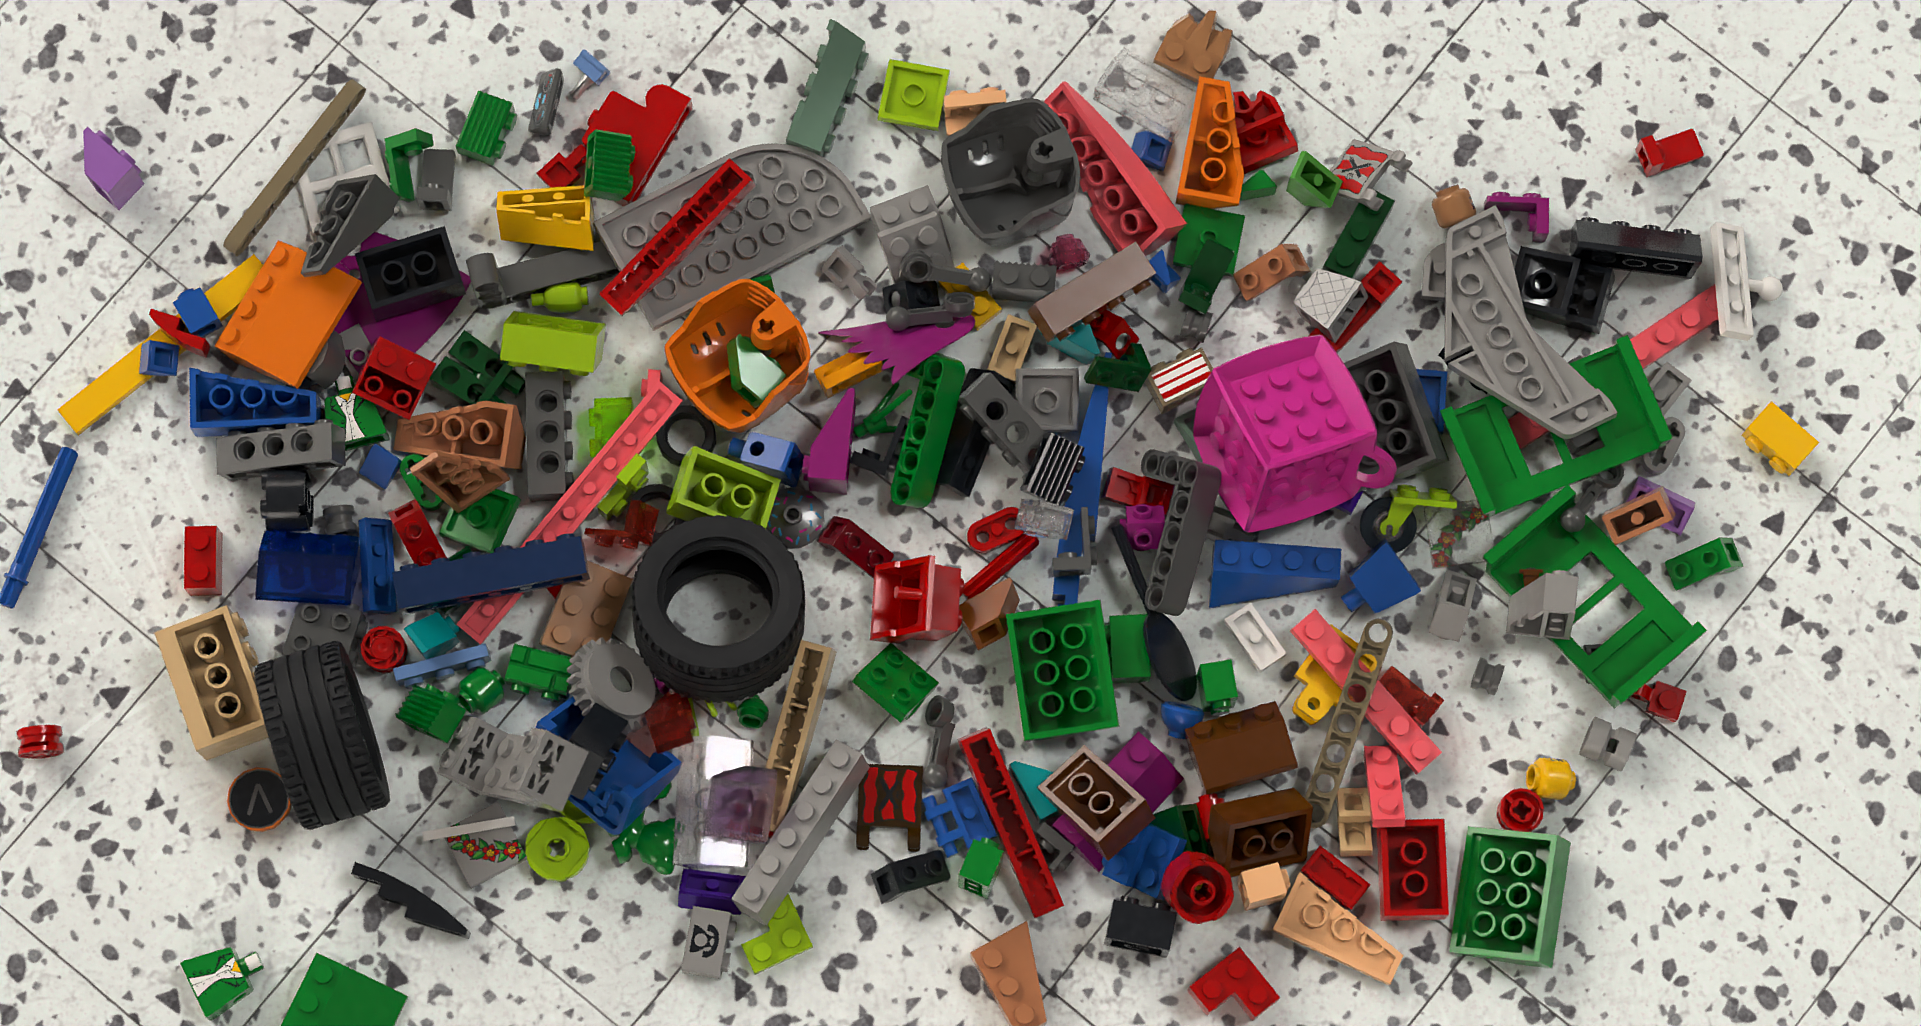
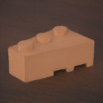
(1012, 976)

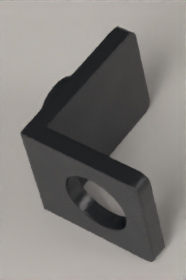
(912, 294)

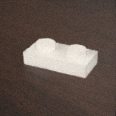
(1255, 637)

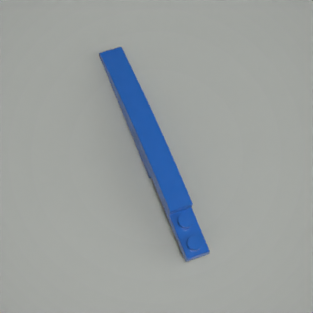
(1085, 488)

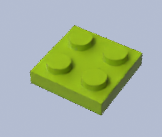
(913, 95)

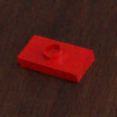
(1335, 878)

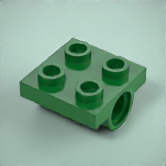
(895, 682)

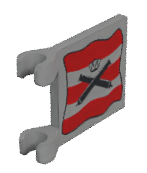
(1362, 167)

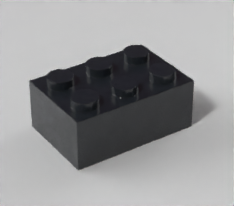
(410, 273)

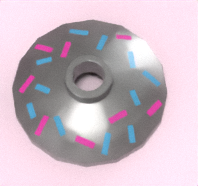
(806, 527)

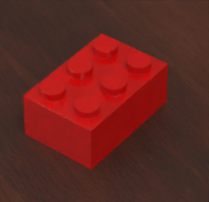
(1413, 871)

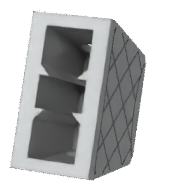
(1328, 301)

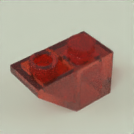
(670, 722)

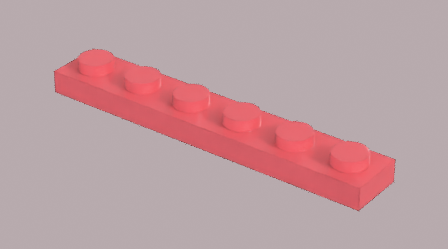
(1383, 710)

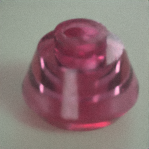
(1068, 253)

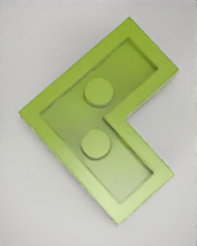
(628, 481)
(783, 941)

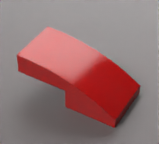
(174, 329)
(1132, 489)

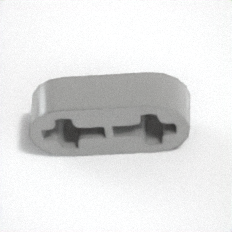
(1669, 449)

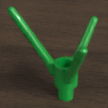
(876, 420)

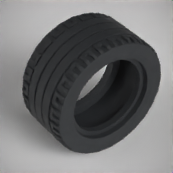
(718, 547)
(321, 735)

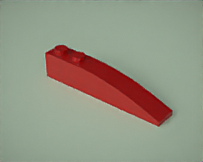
(679, 236)
(1010, 821)

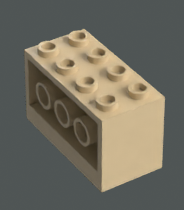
(197, 679)

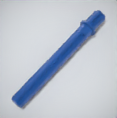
(37, 527)

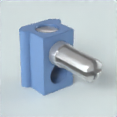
(592, 70)

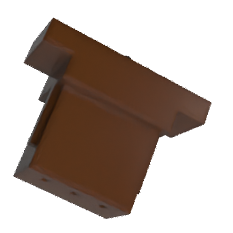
(1530, 575)

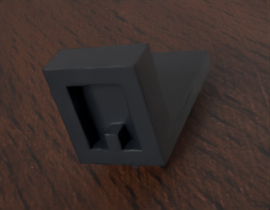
(870, 460)
(909, 875)

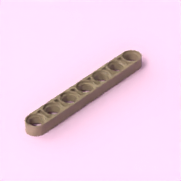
(294, 167)
(1355, 709)

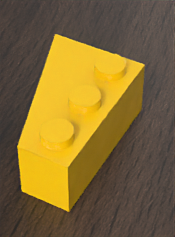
(547, 217)

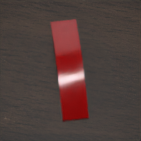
(1379, 286)

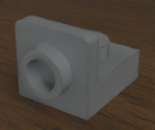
(1054, 842)

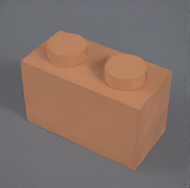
(1638, 515)

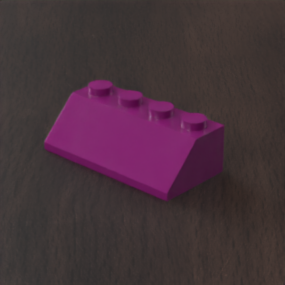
(1145, 771)

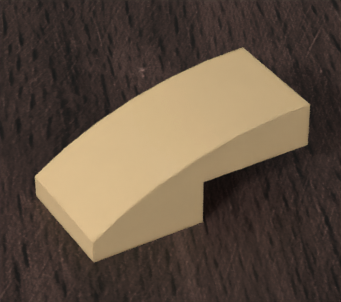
(1354, 822)

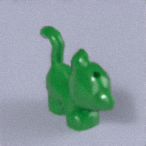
(651, 841)

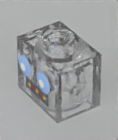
(1043, 519)

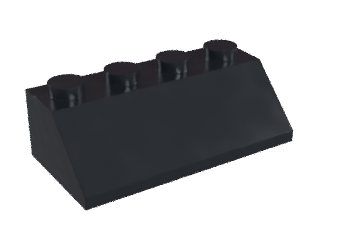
(1636, 248)

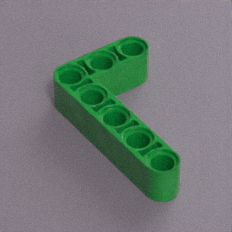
(927, 429)

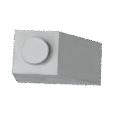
(1453, 606)

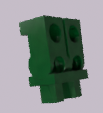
(488, 377)

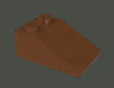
(1097, 802)

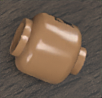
(1452, 206)

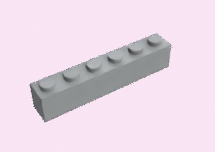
(800, 832)

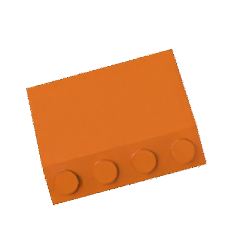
(286, 316)

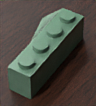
(828, 90)

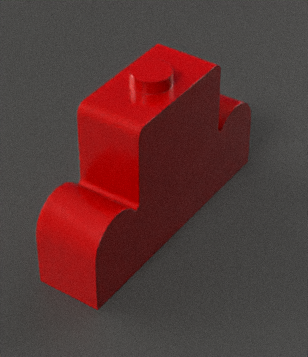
(650, 126)

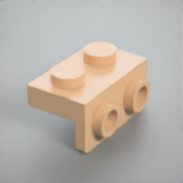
(963, 107)

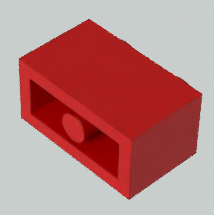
(203, 560)

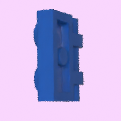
(968, 814)

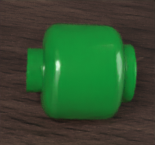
(481, 690)

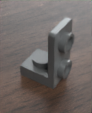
(437, 180)
(1068, 563)

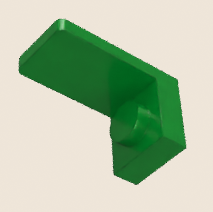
(396, 155)
(1703, 562)

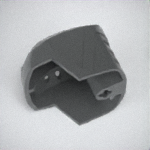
(995, 186)

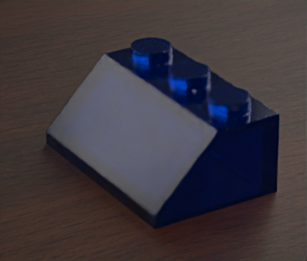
(307, 567)

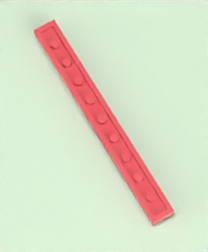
(1649, 347)
(583, 496)

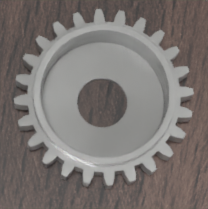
(592, 681)

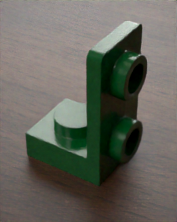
(1205, 276)
(1125, 374)

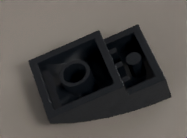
(1563, 289)

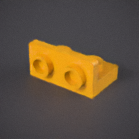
(845, 372)

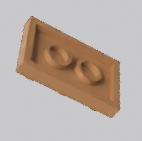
(585, 610)

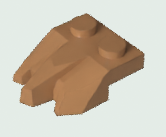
(1194, 47)

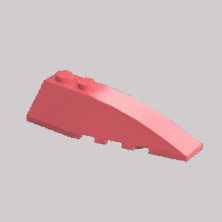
(1120, 187)

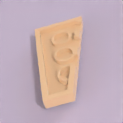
(1329, 929)

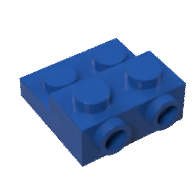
(1145, 860)

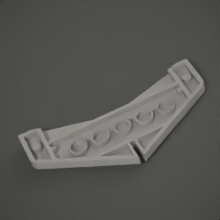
(1506, 353)

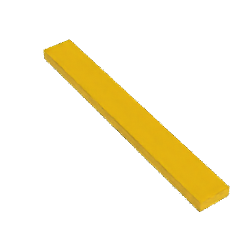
(124, 376)

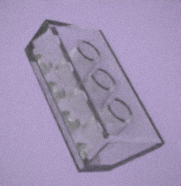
(699, 762)

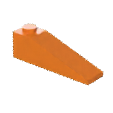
(1212, 158)

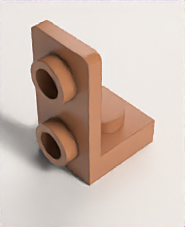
(1270, 270)

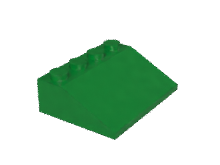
(1062, 670)
(1510, 896)
(342, 997)

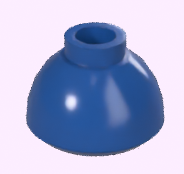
(1180, 716)

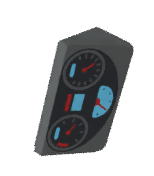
(546, 102)

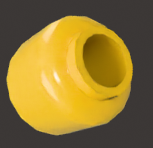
(1550, 778)

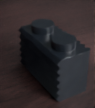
(1053, 469)

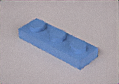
(442, 666)

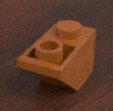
(986, 613)

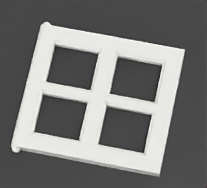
(343, 136)

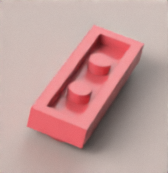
(1384, 786)

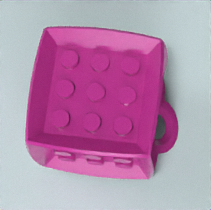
(1287, 433)

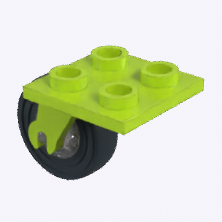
(1394, 517)

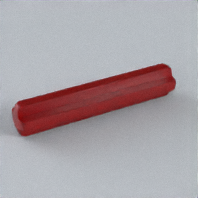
(1000, 565)

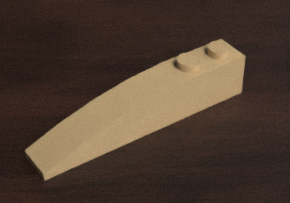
(798, 722)

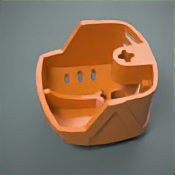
(704, 377)

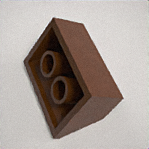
(1240, 747)
(1260, 830)

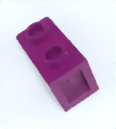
(1530, 202)

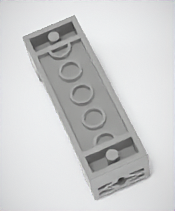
(512, 767)

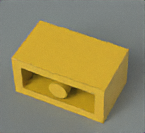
(1779, 439)

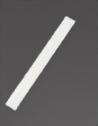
(468, 828)

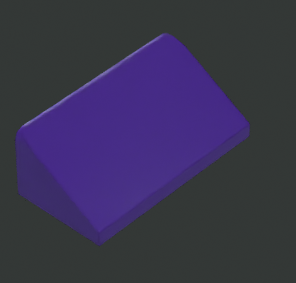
(709, 890)

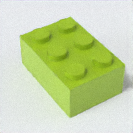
(552, 343)
(722, 487)

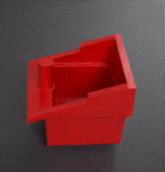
(915, 600)

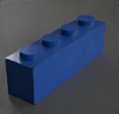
(238, 404)
(1269, 570)

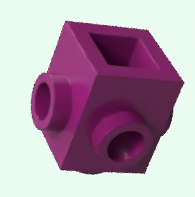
(1144, 526)

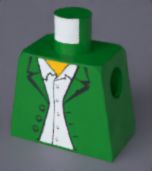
(355, 415)
(221, 979)

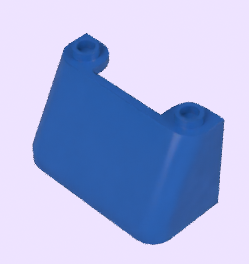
(628, 785)

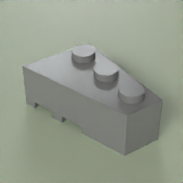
(1544, 606)

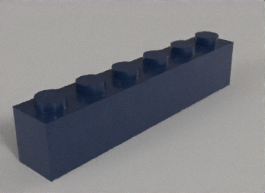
(491, 574)

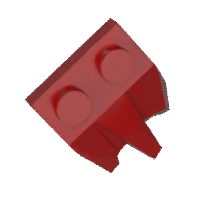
(1261, 130)

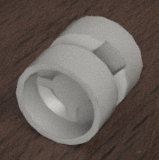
(1598, 738)

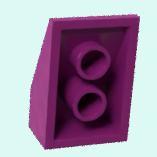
(831, 451)

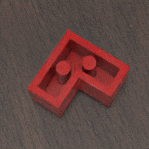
(1236, 978)

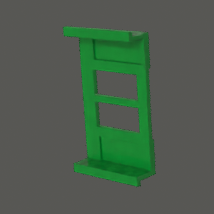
(1496, 462)
(1635, 650)

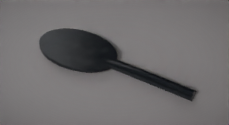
(1162, 638)

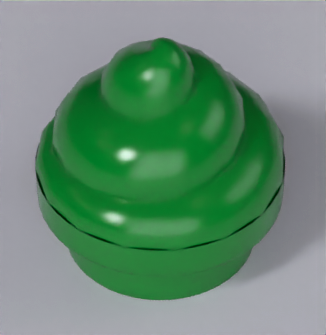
(752, 712)

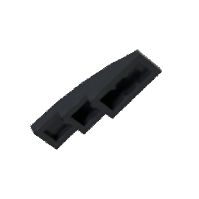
(419, 906)

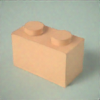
(1263, 886)

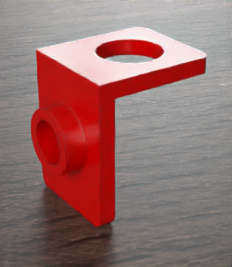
(1109, 328)

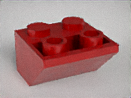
(393, 377)

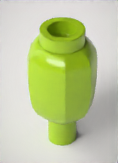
(562, 298)

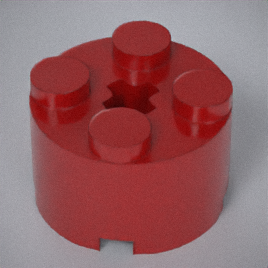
(1192, 870)

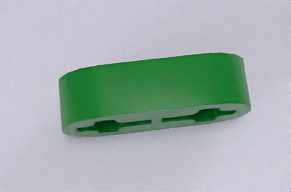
(416, 486)

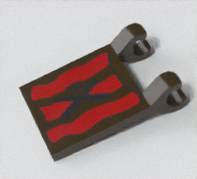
(890, 799)

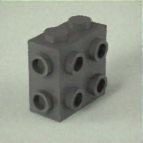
(323, 623)

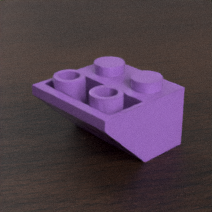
(109, 170)

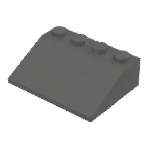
(1398, 410)

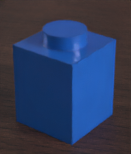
(197, 312)

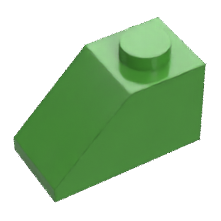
(1313, 183)

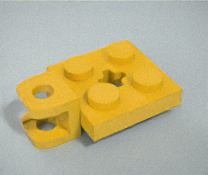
(1319, 687)

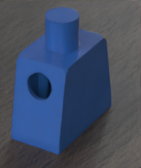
(769, 455)
(1380, 580)

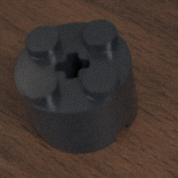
(287, 500)

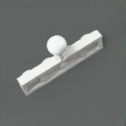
(1733, 283)

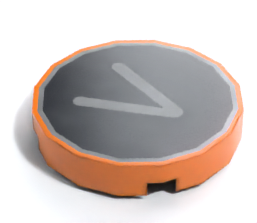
(258, 799)

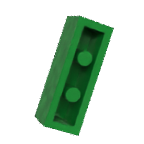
(981, 867)

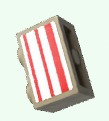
(1179, 380)

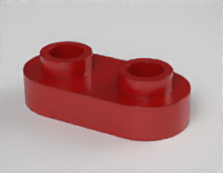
(996, 530)

